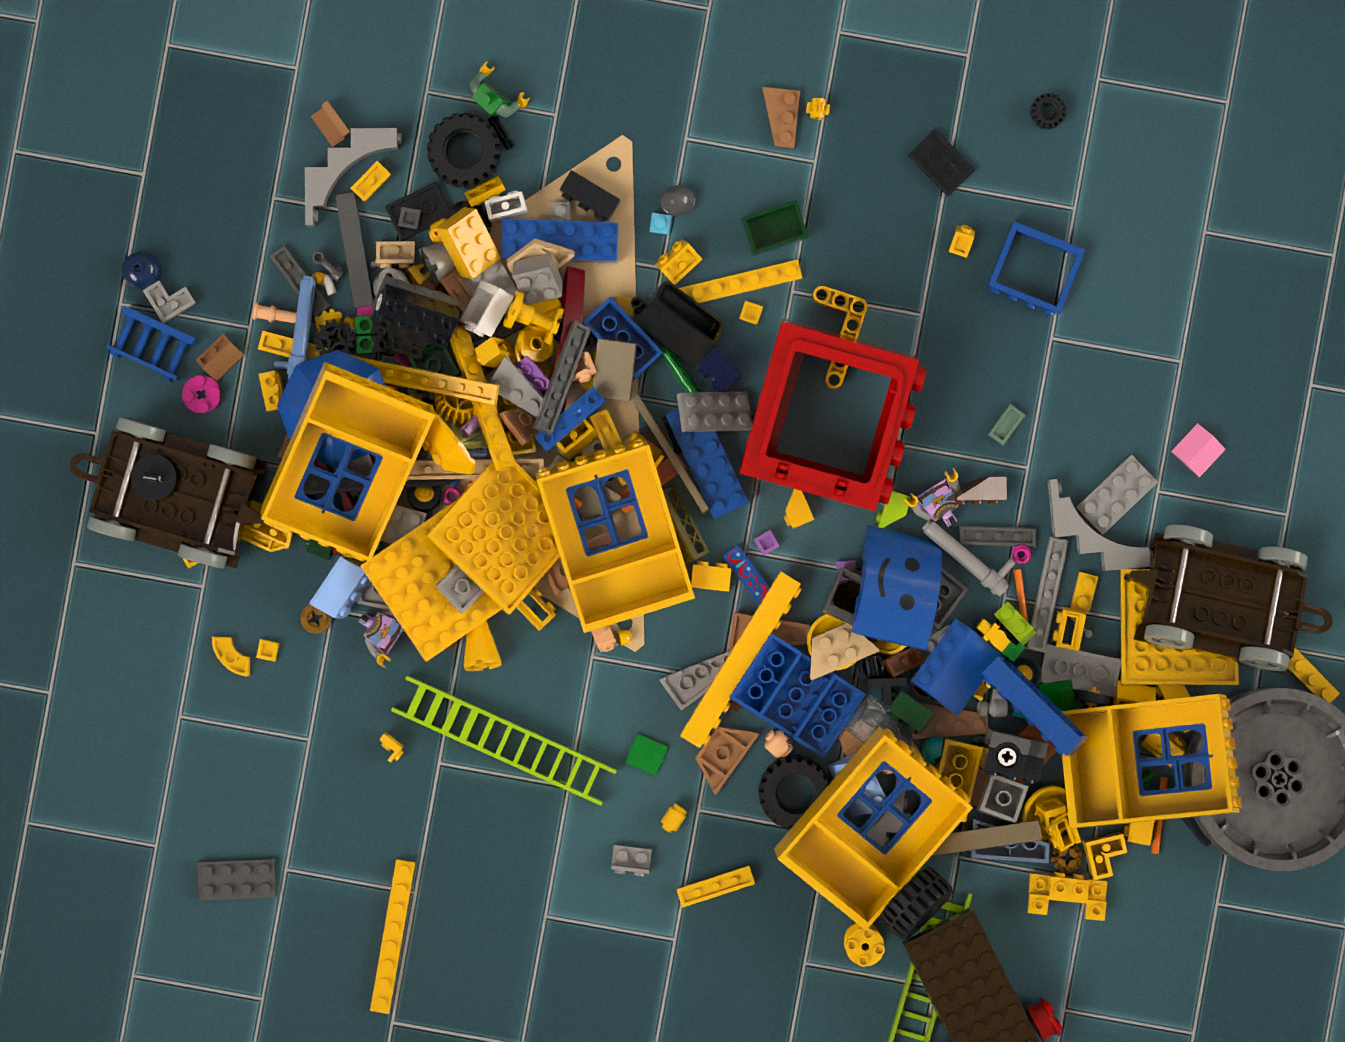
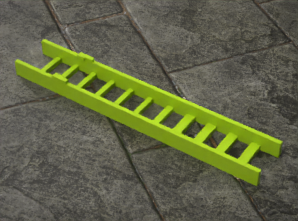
(480, 746)
(911, 975)

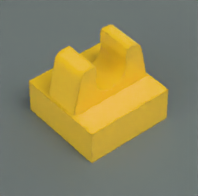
(415, 276)

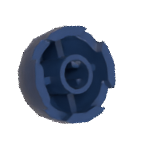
(147, 265)

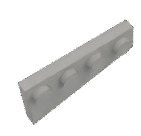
(693, 682)

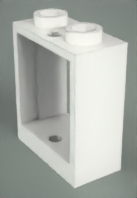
(485, 309)

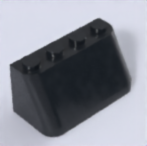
(679, 323)

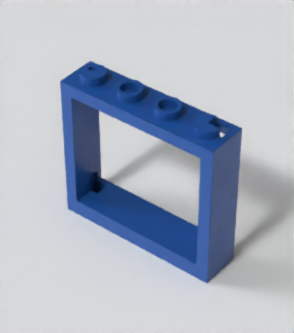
(1048, 240)

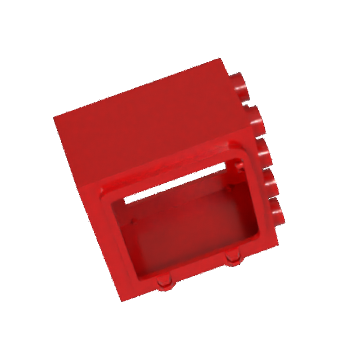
(761, 454)

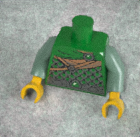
(491, 97)

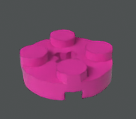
(212, 392)

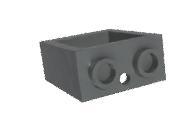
(834, 611)

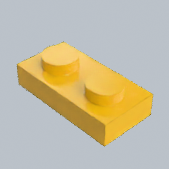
(371, 181)
(484, 191)
(1084, 592)

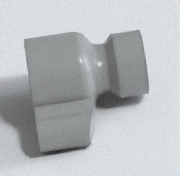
(996, 707)

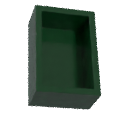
(774, 228)

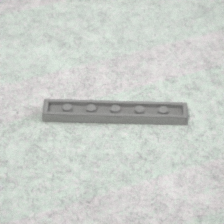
(1047, 593)

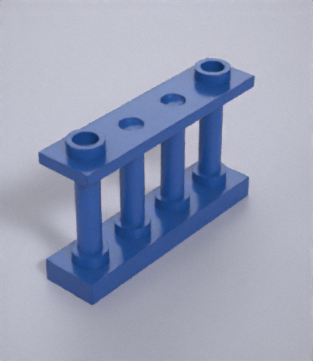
(149, 325)
(572, 417)

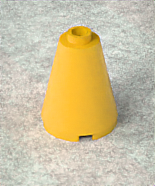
(480, 649)

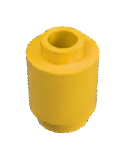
(673, 818)

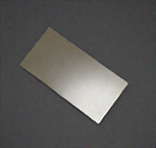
(590, 502)

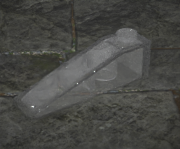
(872, 715)

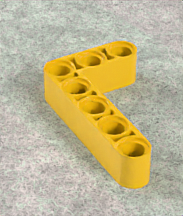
(850, 315)

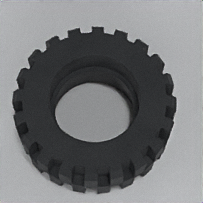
(464, 124)
(775, 774)
(916, 903)

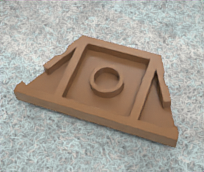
(723, 754)

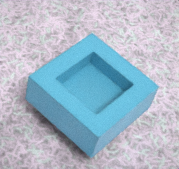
(660, 223)

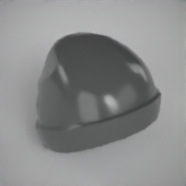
(677, 200)

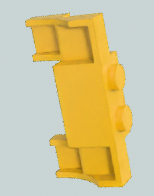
(1069, 889)

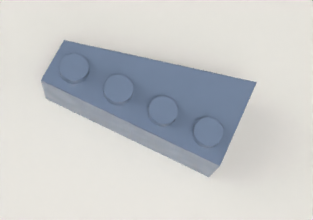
(1024, 852)

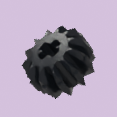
(871, 666)

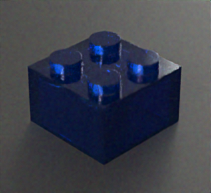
(718, 370)

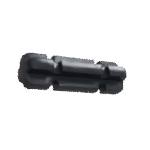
(501, 132)

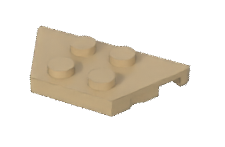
(538, 247)
(837, 649)

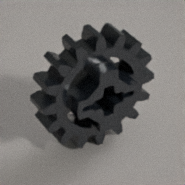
(338, 331)

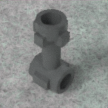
(319, 259)

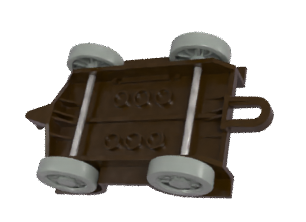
(200, 515)
(1224, 598)

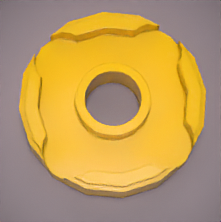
(526, 348)

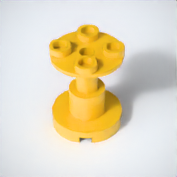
(525, 314)
(860, 954)

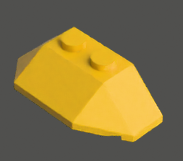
(447, 448)
(266, 536)

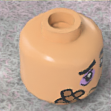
(778, 743)

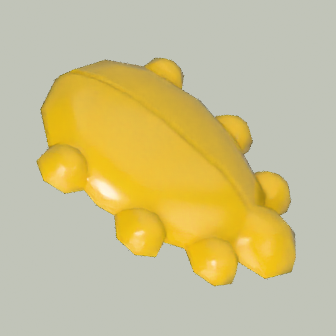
(327, 316)

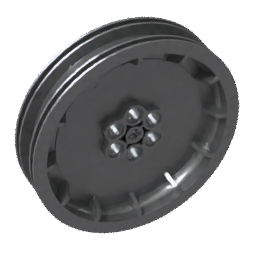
(1309, 820)

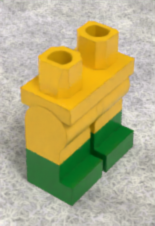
(998, 640)

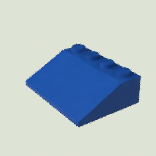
(955, 667)

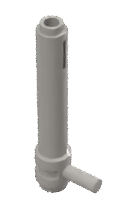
(988, 577)

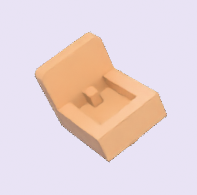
(584, 369)
(604, 638)

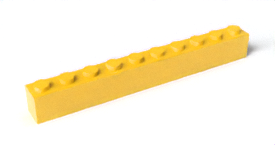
(748, 645)

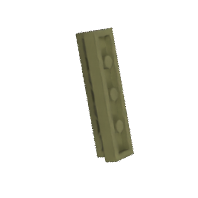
(685, 540)

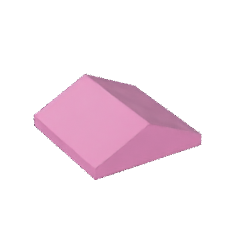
(1198, 450)

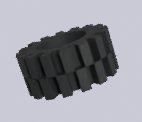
(1048, 122)

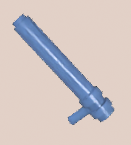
(302, 326)

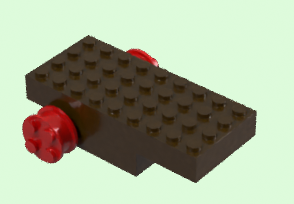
(971, 986)

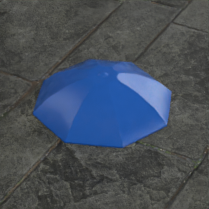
(300, 387)

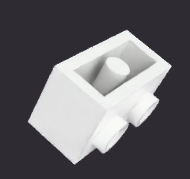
(506, 206)

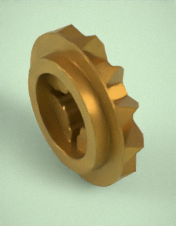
(313, 627)
(1073, 864)

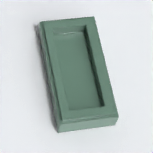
(1006, 424)

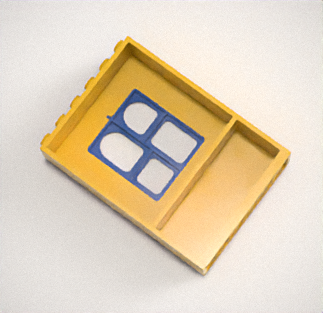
(363, 418)
(628, 574)
(1106, 770)
(843, 859)

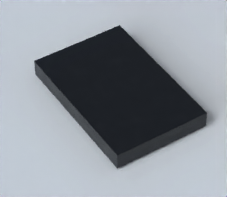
(941, 162)
(428, 200)

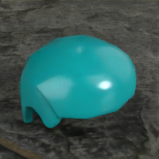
(932, 749)

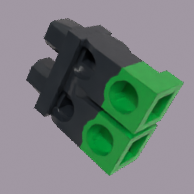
(369, 344)

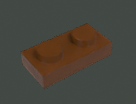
(903, 661)

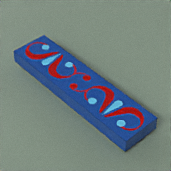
(747, 573)

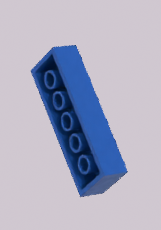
(588, 240)
(709, 467)
(1034, 705)

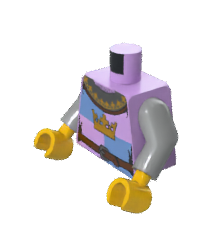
(933, 502)
(381, 634)

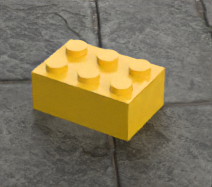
(468, 242)

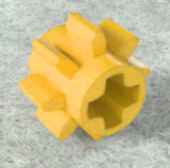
(818, 108)

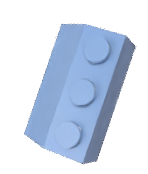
(341, 588)
(872, 790)

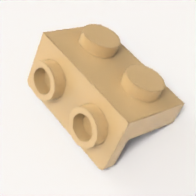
(395, 253)

